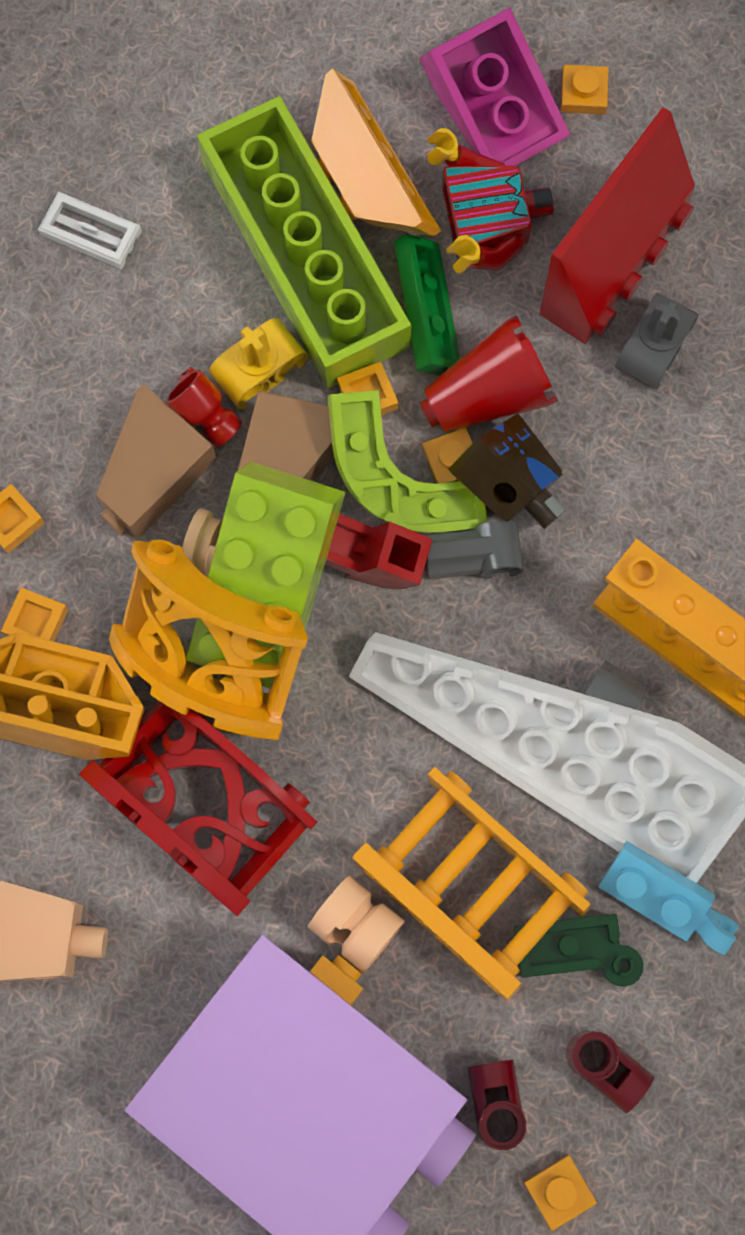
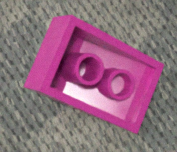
(496, 91)

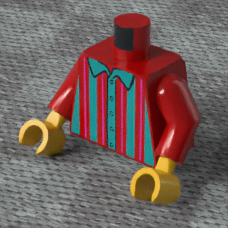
(485, 205)

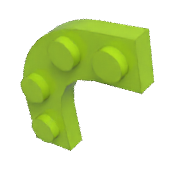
(379, 483)

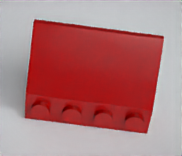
(619, 233)

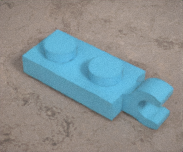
(667, 898)

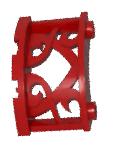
(211, 867)

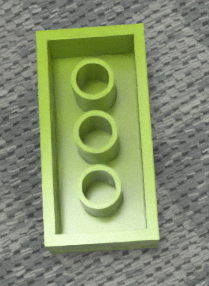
(270, 549)

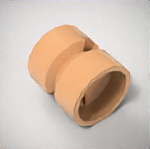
(355, 924)

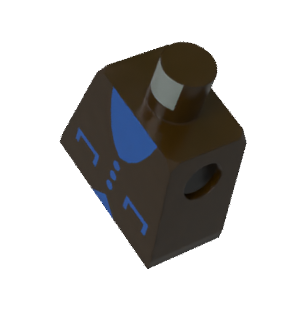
(511, 472)

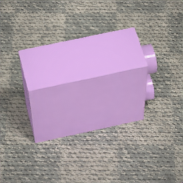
(301, 1105)

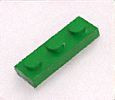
(427, 304)

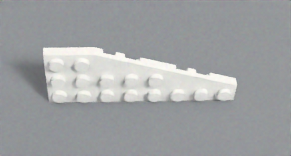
(578, 754)

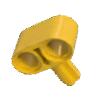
(257, 361)

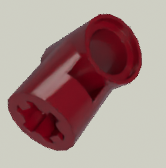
(492, 1076)
(631, 1083)

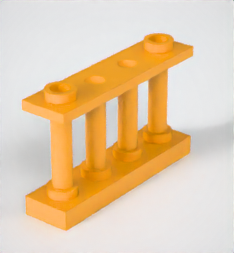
(678, 623)
(462, 932)

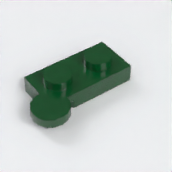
(583, 946)

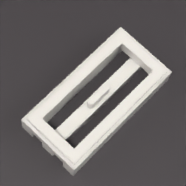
(82, 245)

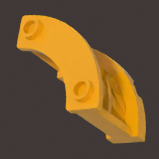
(146, 644)

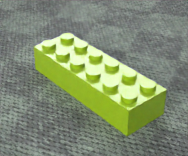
(304, 241)

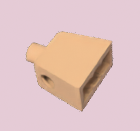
(43, 935)

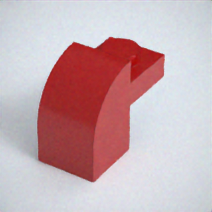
(378, 555)

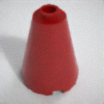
(489, 382)

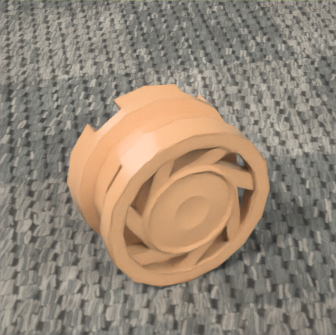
(202, 539)

